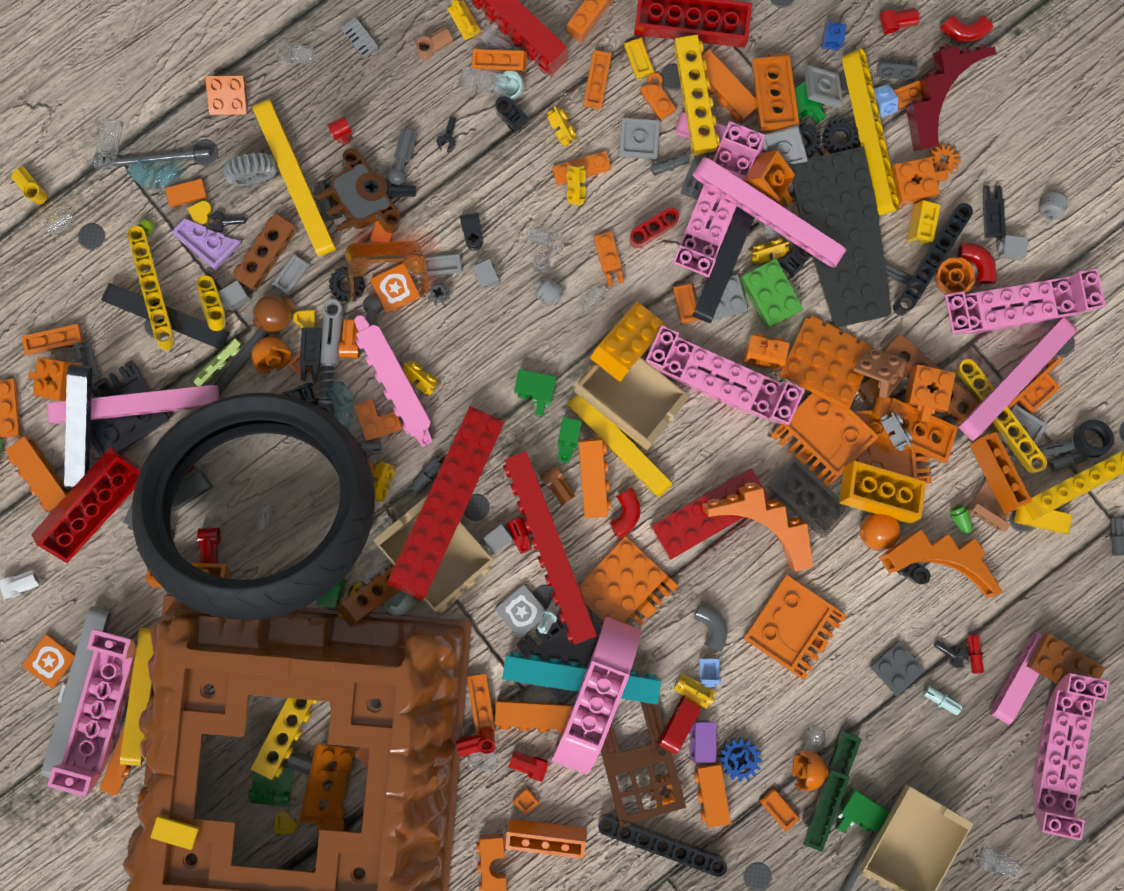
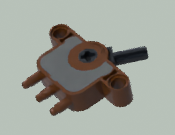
(356, 202)

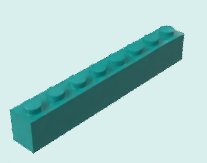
(570, 676)

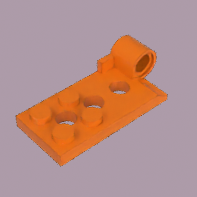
(781, 66)
(923, 444)
(332, 814)

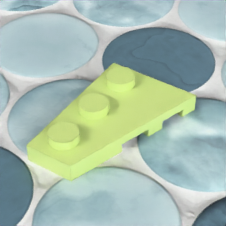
(217, 362)

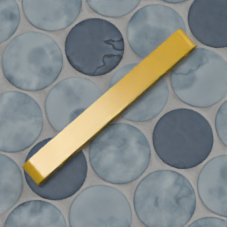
(870, 130)
(294, 177)

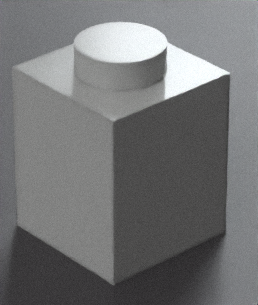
(1012, 247)
(485, 274)
(234, 296)
(497, 539)

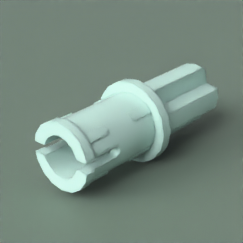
(549, 617)
(942, 700)

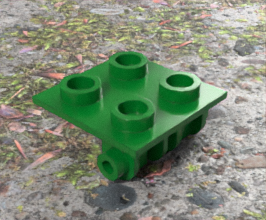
(272, 792)

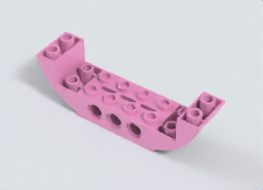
(713, 211)
(1025, 303)
(723, 378)
(598, 696)
(1063, 754)

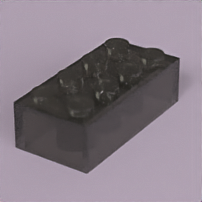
(808, 497)

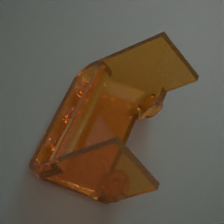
(360, 254)

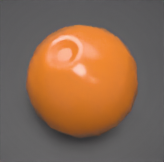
(879, 531)

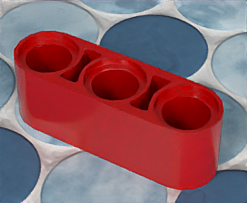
(659, 220)
(679, 725)

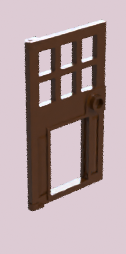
(637, 758)

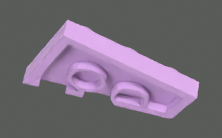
(206, 244)

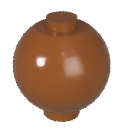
(273, 313)

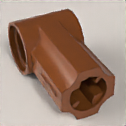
(555, 481)

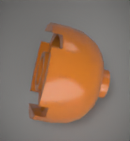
(954, 276)
(270, 354)
(809, 771)

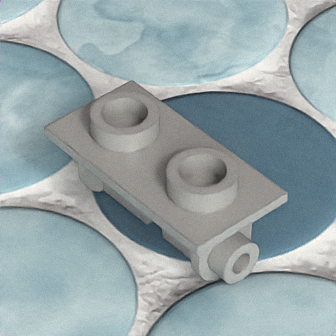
(900, 437)

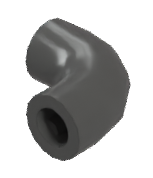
(715, 623)

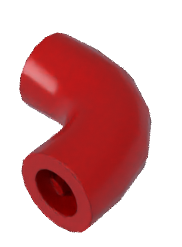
(966, 33)
(981, 259)
(630, 513)

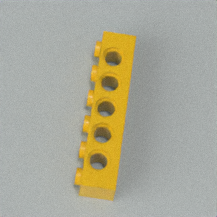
(692, 46)
(1076, 486)
(262, 764)

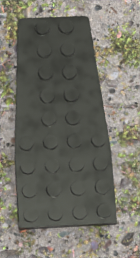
(839, 201)

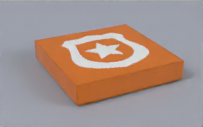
(395, 288)
(49, 661)

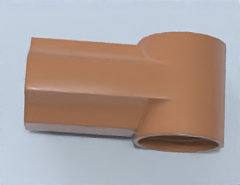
(435, 42)

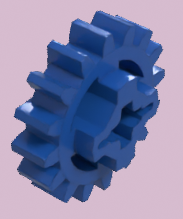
(742, 752)

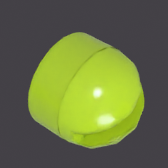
(147, 225)

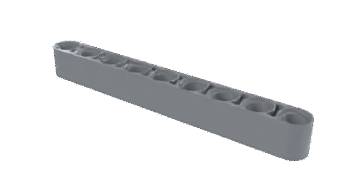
(98, 620)

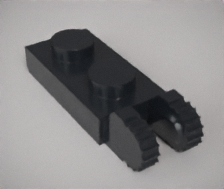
(993, 213)
(310, 352)

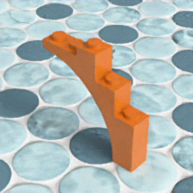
(751, 504)
(943, 550)

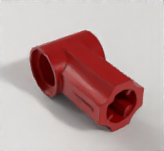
(893, 21)
(340, 131)
(208, 540)
(481, 742)
(532, 766)

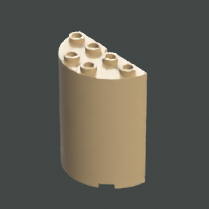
(638, 404)
(458, 568)
(915, 844)

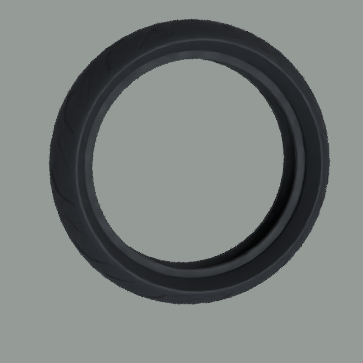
(208, 429)

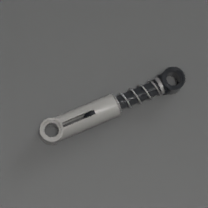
(329, 351)

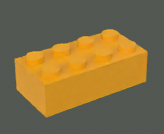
(627, 341)
(882, 492)

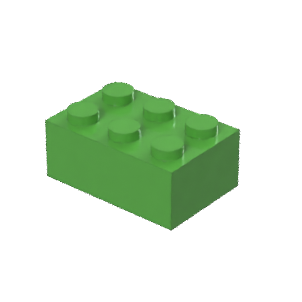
(771, 294)

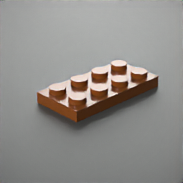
(1056, 659)

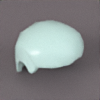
(515, 87)
(399, 604)

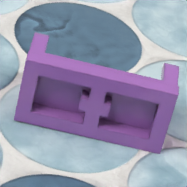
(703, 741)

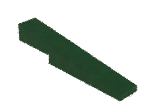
(832, 790)

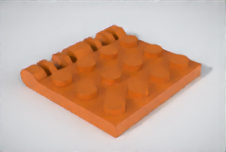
(827, 433)
(885, 456)
(624, 583)
(792, 624)

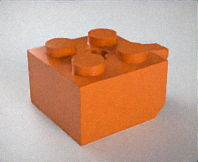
(771, 177)
(925, 180)
(765, 352)
(50, 378)
(920, 396)

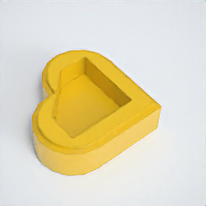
(200, 212)
(305, 318)
(285, 823)

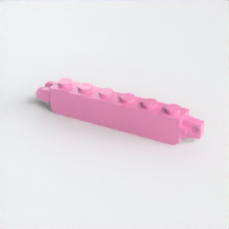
(394, 379)

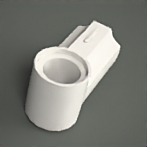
(14, 585)

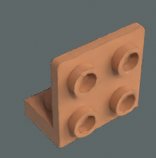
(882, 367)
(987, 508)

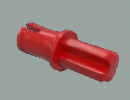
(975, 654)

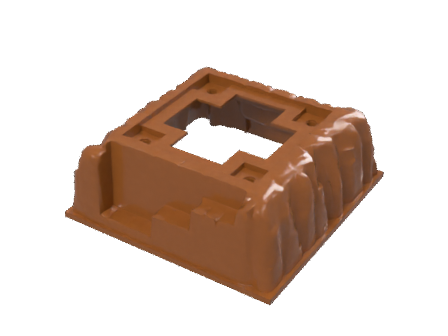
(310, 654)

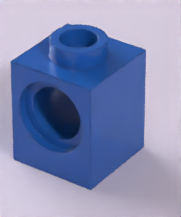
(833, 36)

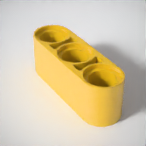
(208, 294)
(1052, 521)

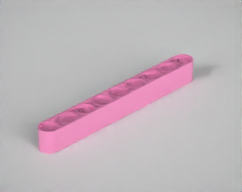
(769, 212)
(1017, 379)
(140, 403)

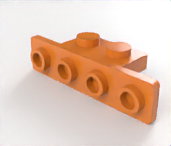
(1039, 390)
(115, 771)

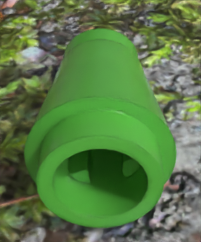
(961, 517)

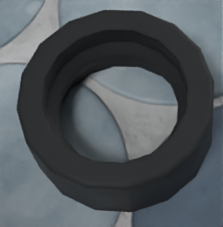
(1102, 430)

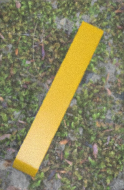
(151, 295)
(1002, 425)
(621, 446)
(140, 694)

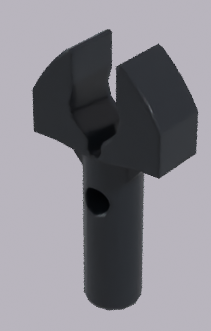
(448, 136)
(225, 221)
(952, 654)

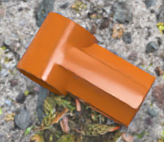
(347, 346)

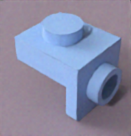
(886, 100)
(709, 672)

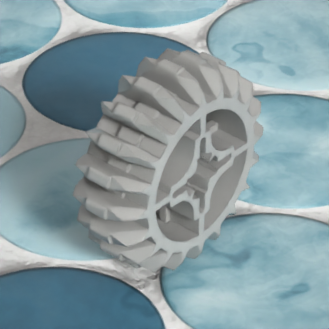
(249, 169)

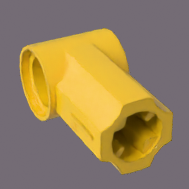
(29, 185)

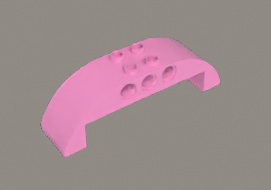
(97, 714)

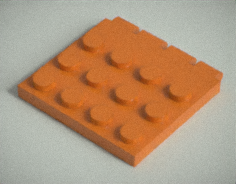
(825, 361)

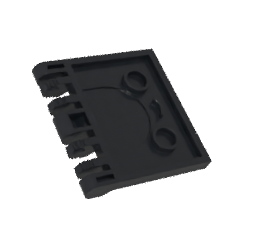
(125, 430)
(559, 647)

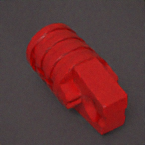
(520, 535)

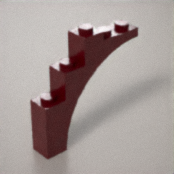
(925, 112)

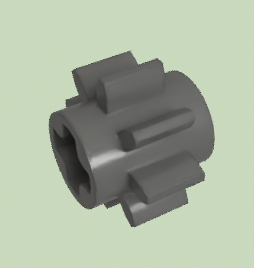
(437, 288)

